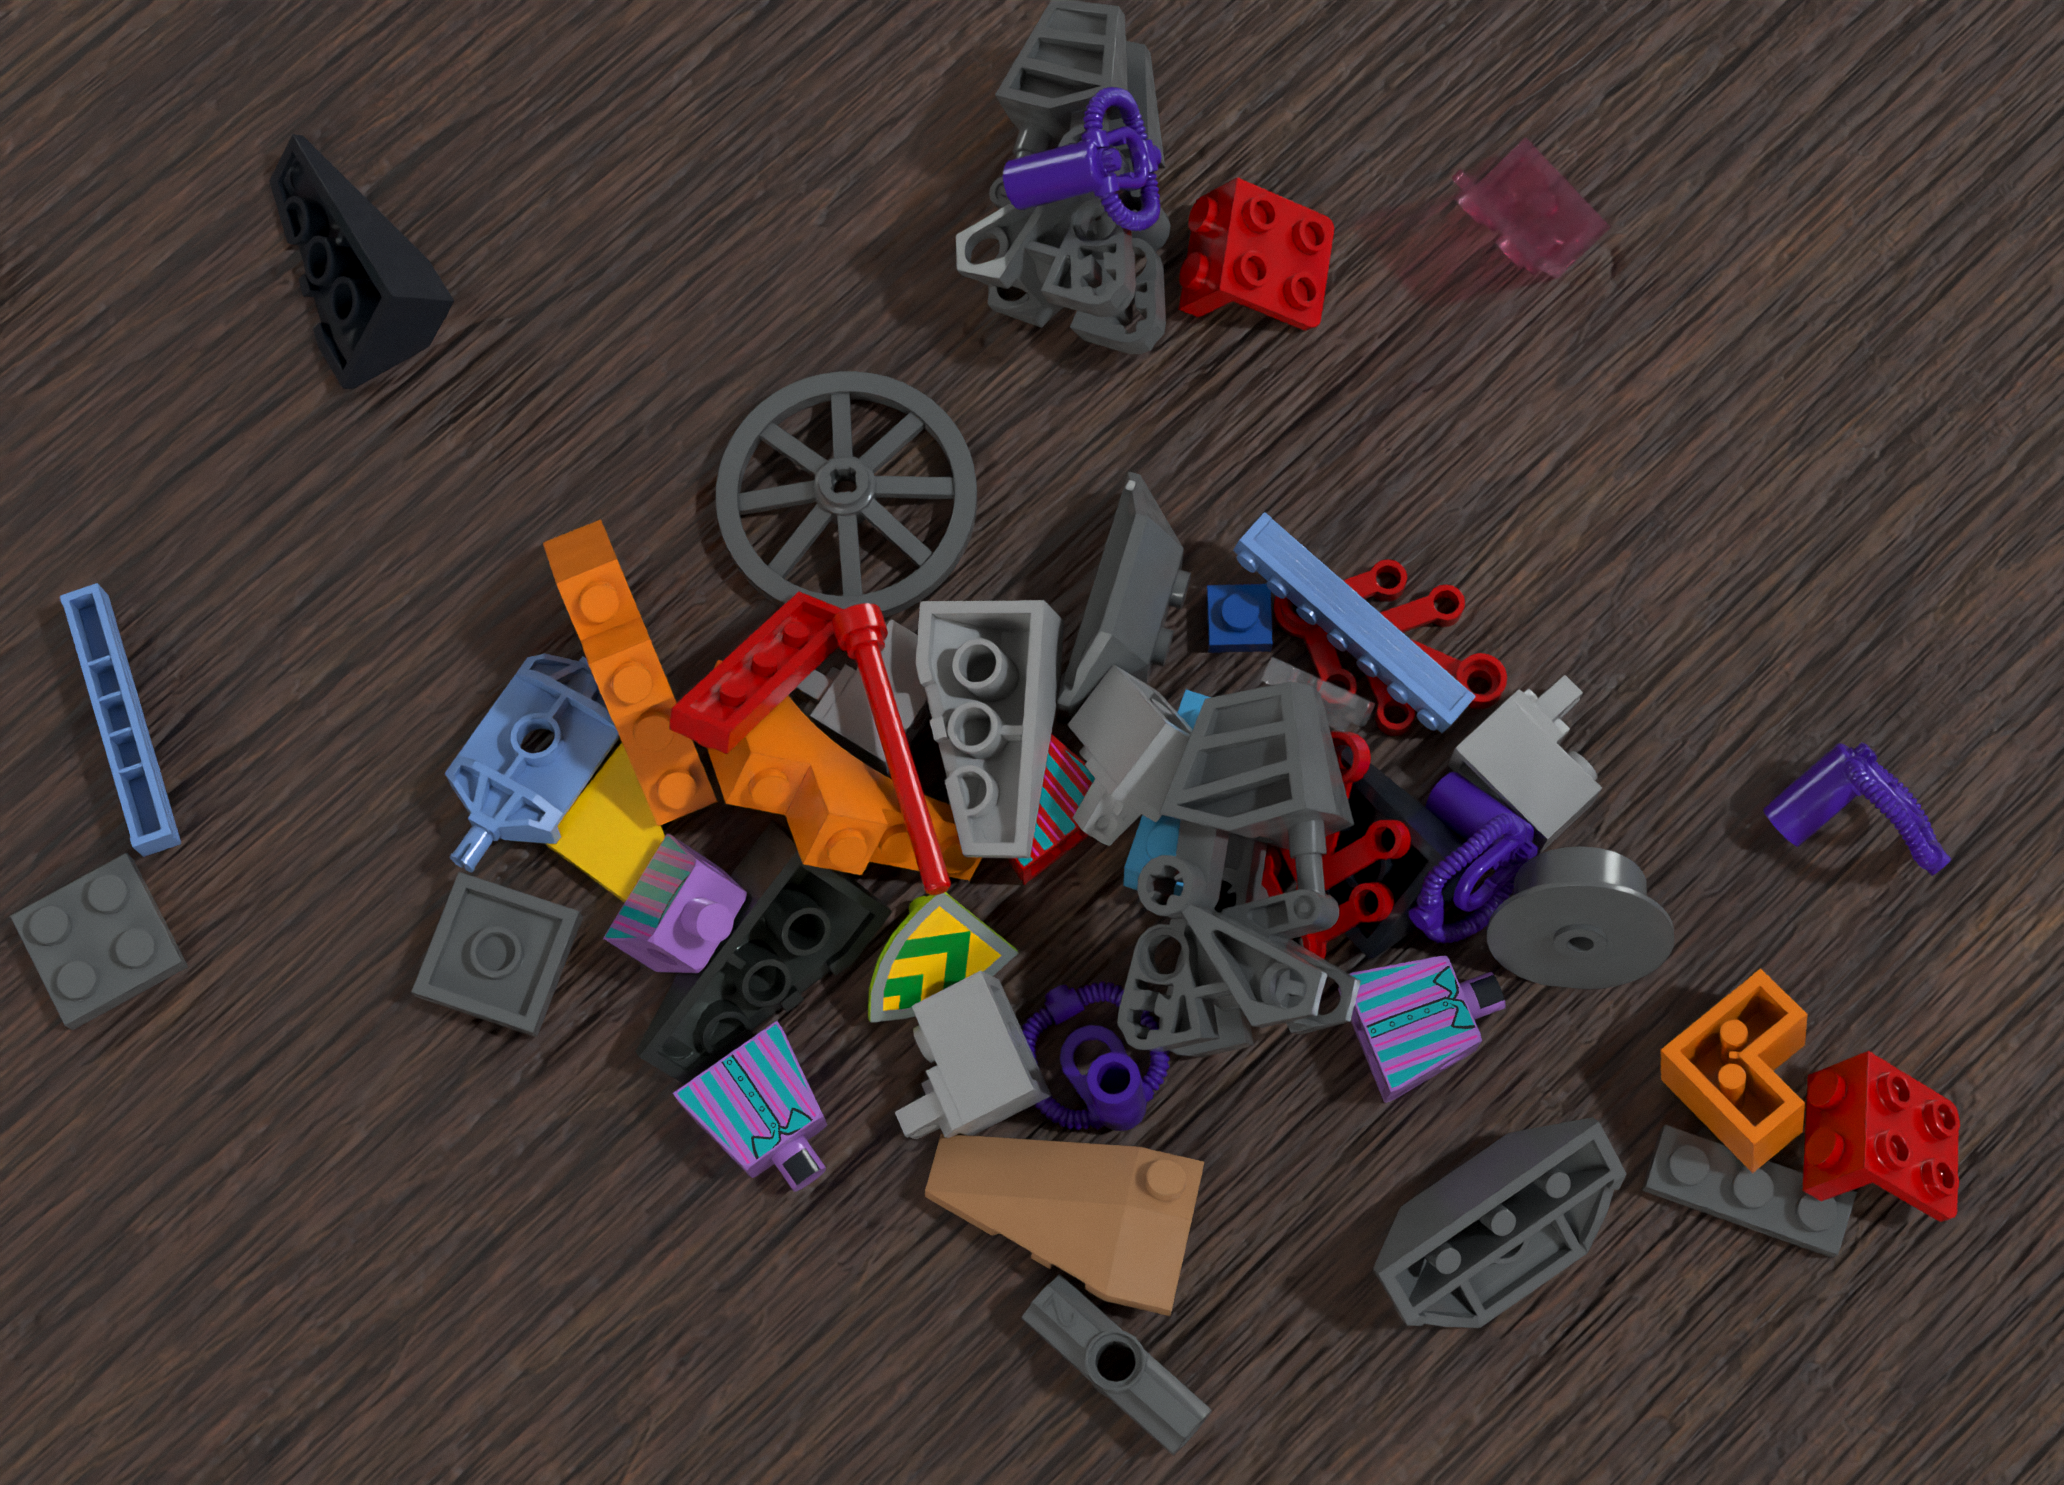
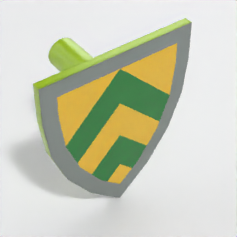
(930, 952)

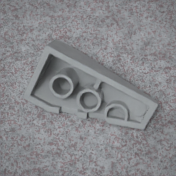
(992, 706)

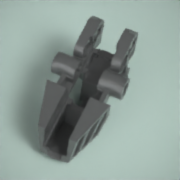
(1059, 247)
(1248, 779)

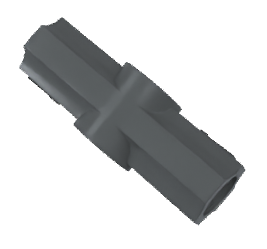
(1147, 1396)

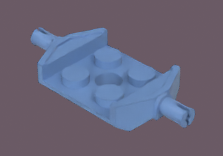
(523, 792)

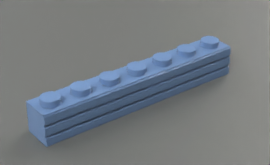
(1352, 624)
(120, 720)

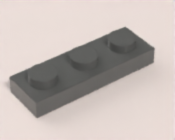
(1767, 1201)

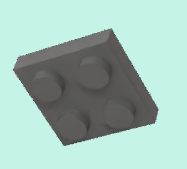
(99, 941)
(497, 954)

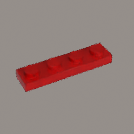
(757, 674)

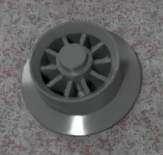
(1580, 921)

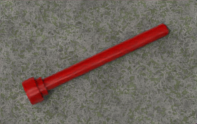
(862, 634)

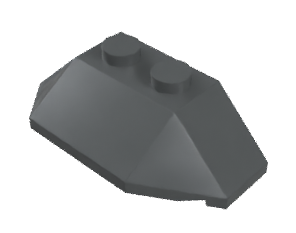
(1128, 600)
(1499, 1225)

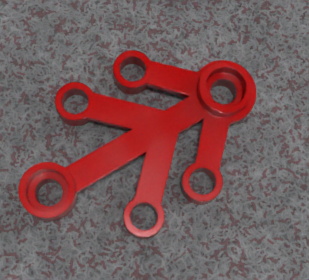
(1404, 618)
(1347, 860)

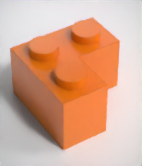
(1727, 1068)

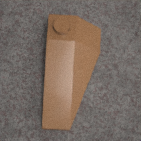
(1088, 1208)

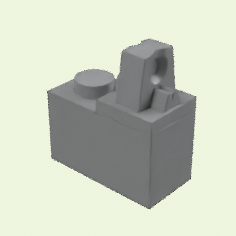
(842, 709)
(1130, 749)
(1522, 765)
(981, 1061)

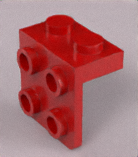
(1256, 253)
(1880, 1129)

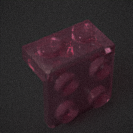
(1535, 208)

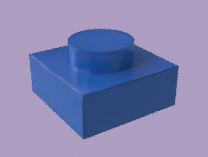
(1239, 618)

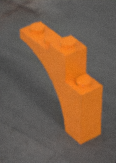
(627, 671)
(832, 801)

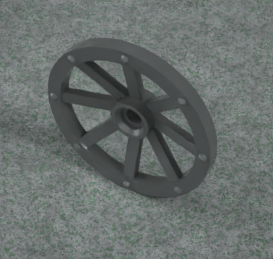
(847, 508)

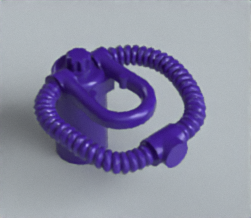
(1091, 166)
(1837, 781)
(1488, 830)
(1113, 1083)

